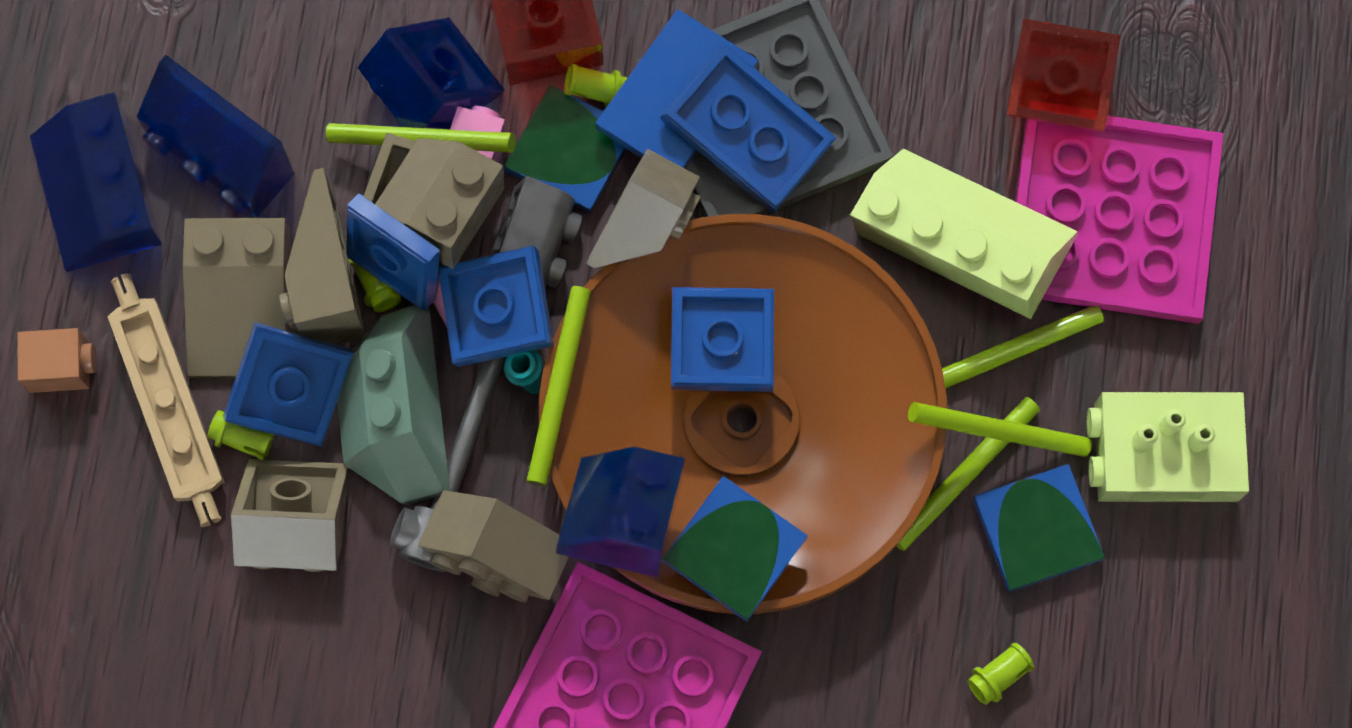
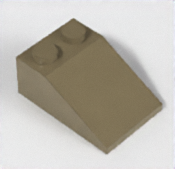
(319, 274)
(229, 283)

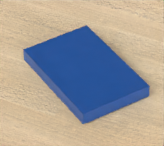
(655, 83)
(748, 128)

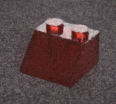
(1063, 75)

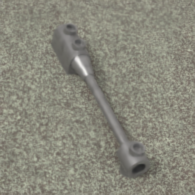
(535, 217)

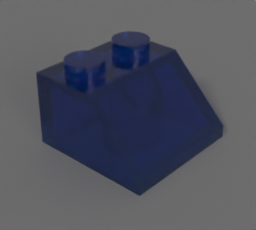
(427, 73)
(622, 509)

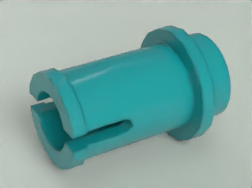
(525, 370)

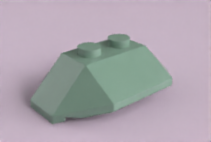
(394, 410)

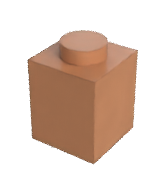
(55, 360)

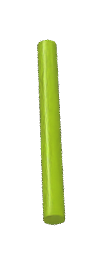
(375, 135)
(1022, 345)
(558, 386)
(999, 429)
(966, 473)

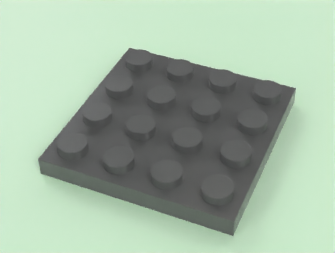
(807, 64)

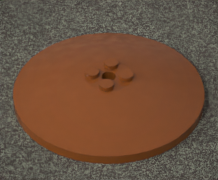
(826, 443)

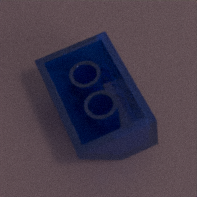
(213, 139)
(94, 183)

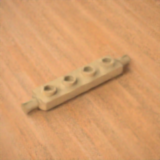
(166, 400)

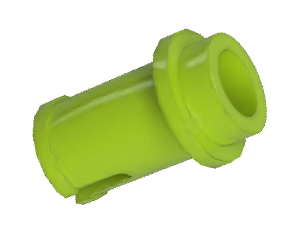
(593, 83)
(378, 294)
(239, 437)
(1000, 674)

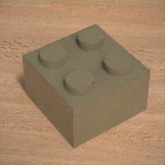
(494, 546)

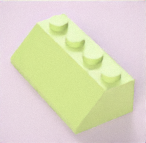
(962, 231)

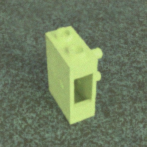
(1169, 447)

